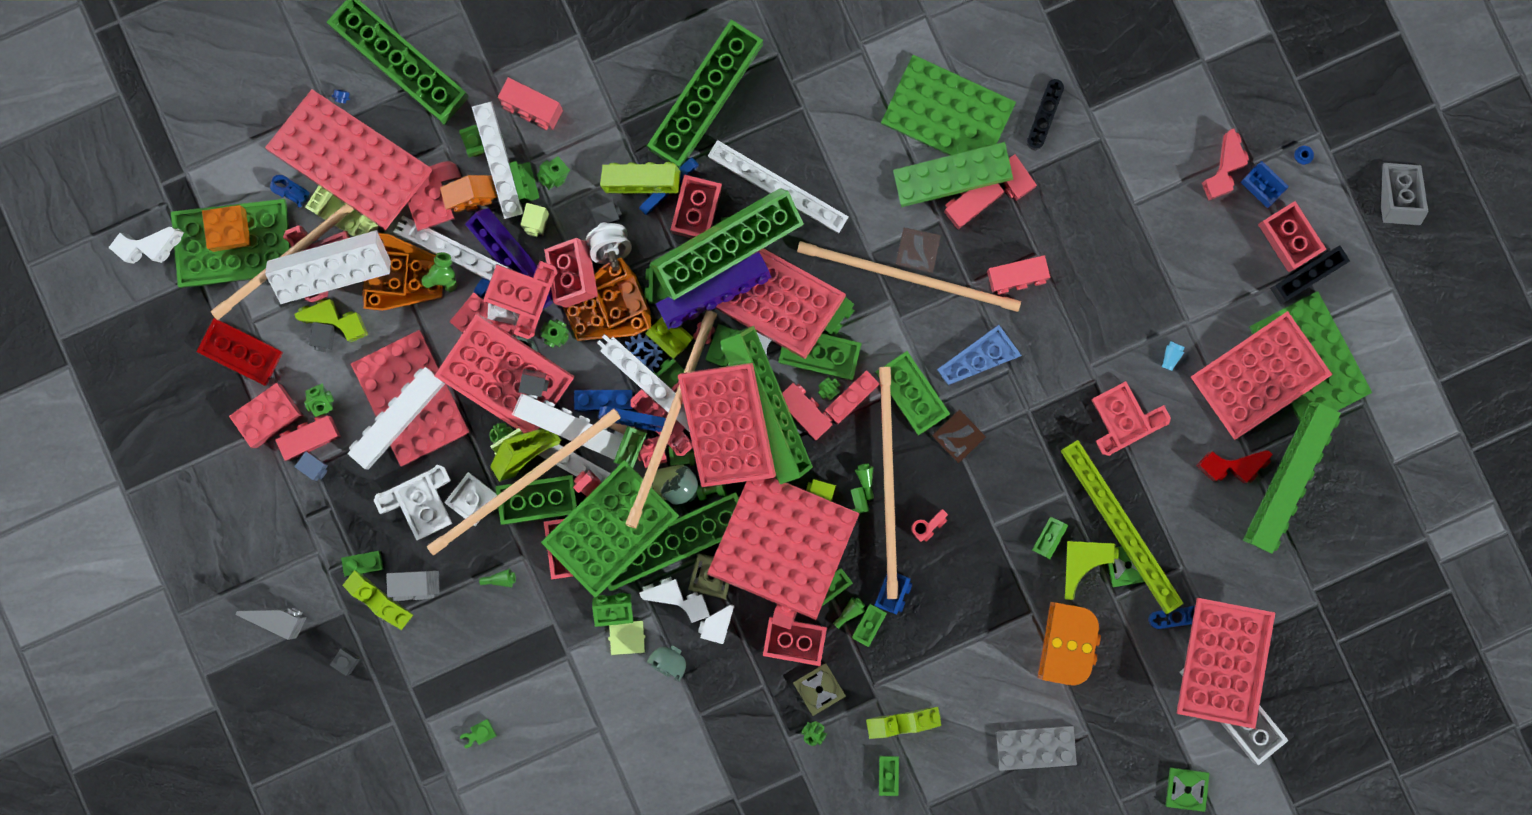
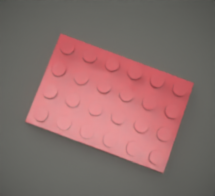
(788, 307)
(489, 368)
(1261, 375)
(383, 377)
(727, 425)
(1225, 663)

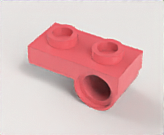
(586, 482)
(938, 520)

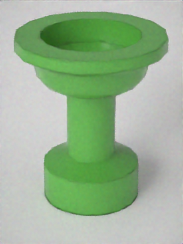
(702, 492)

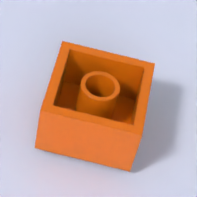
(469, 193)
(226, 228)

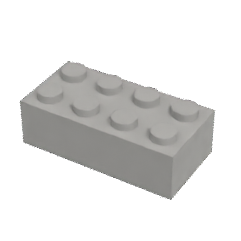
(412, 585)

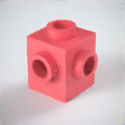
(647, 451)

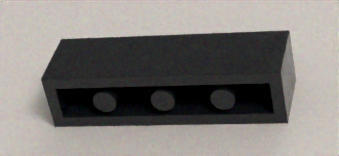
(1310, 274)

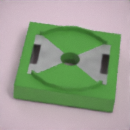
(1123, 575)
(1190, 800)

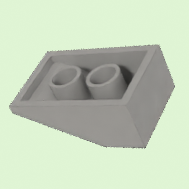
(1403, 194)
(282, 622)

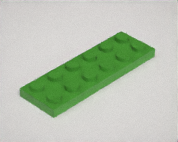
(953, 174)

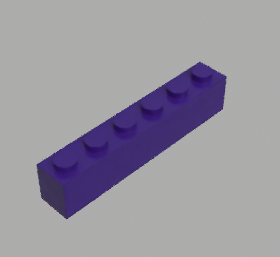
(502, 245)
(719, 289)

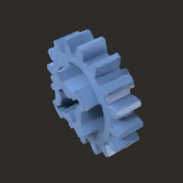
(651, 353)

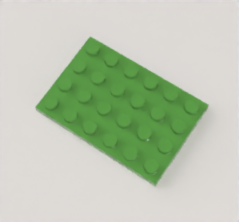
(946, 109)
(201, 266)
(1318, 326)
(594, 536)

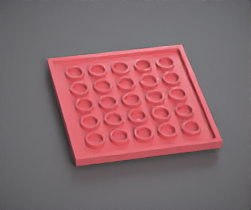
(783, 545)

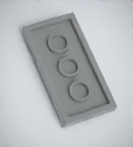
(1036, 748)

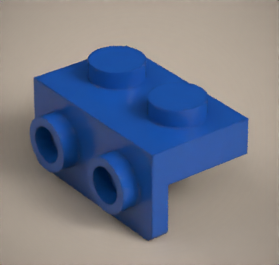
(1264, 184)
(894, 605)

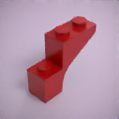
(1242, 468)

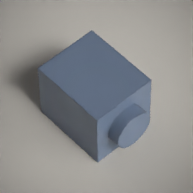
(311, 466)

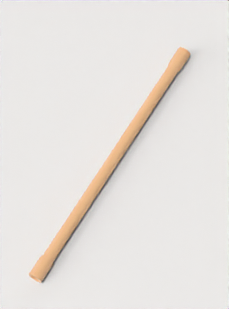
(1004, 302)
(225, 306)
(885, 383)
(636, 510)
(441, 542)

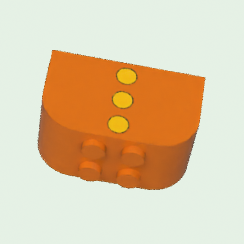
(1069, 645)

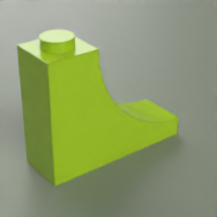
(519, 450)
(1083, 558)

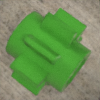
(829, 388)
(499, 432)
(814, 733)

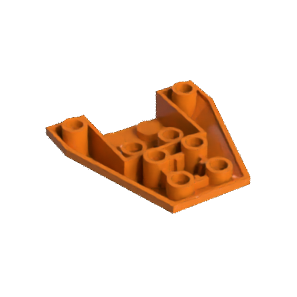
(404, 282)
(616, 311)

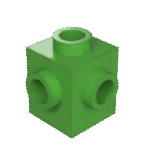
(553, 173)
(559, 339)
(318, 400)

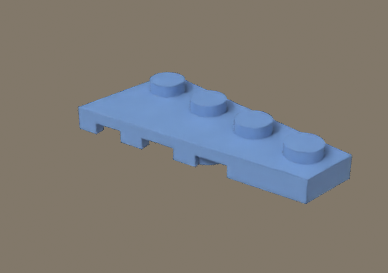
(982, 355)

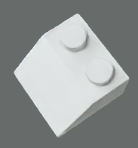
(716, 625)

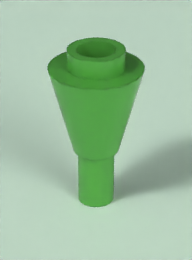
(865, 475)
(504, 578)
(853, 609)

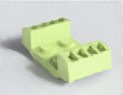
(325, 204)

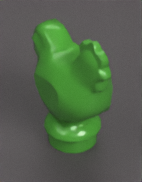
(441, 273)

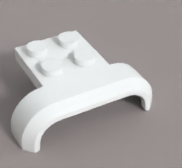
(419, 502)

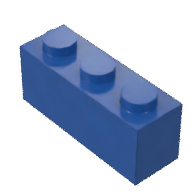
(594, 399)

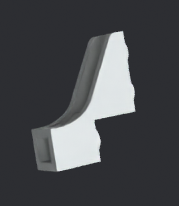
(155, 246)
(670, 593)

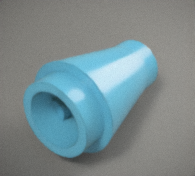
(1172, 355)

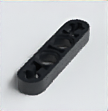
(1044, 114)

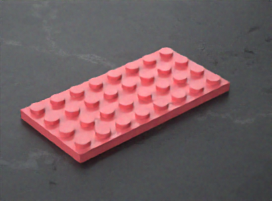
(348, 159)

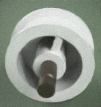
(608, 244)

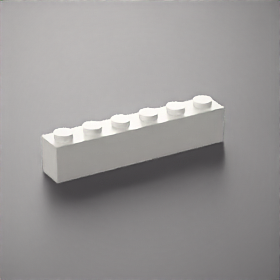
(497, 159)
(395, 418)
(565, 425)

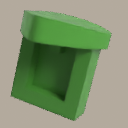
(688, 458)
(859, 500)

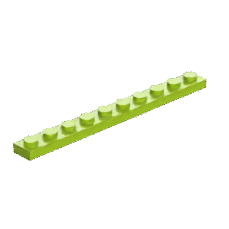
(1122, 527)

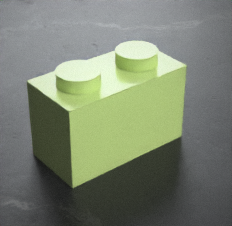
(534, 219)

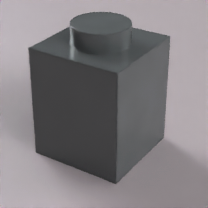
(607, 213)
(322, 336)
(533, 383)
(345, 661)

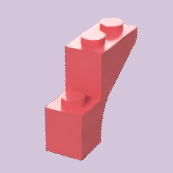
(1231, 159)

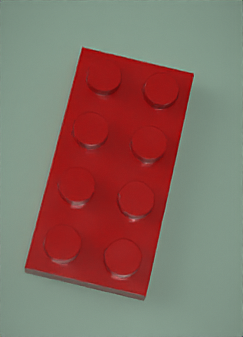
(239, 352)

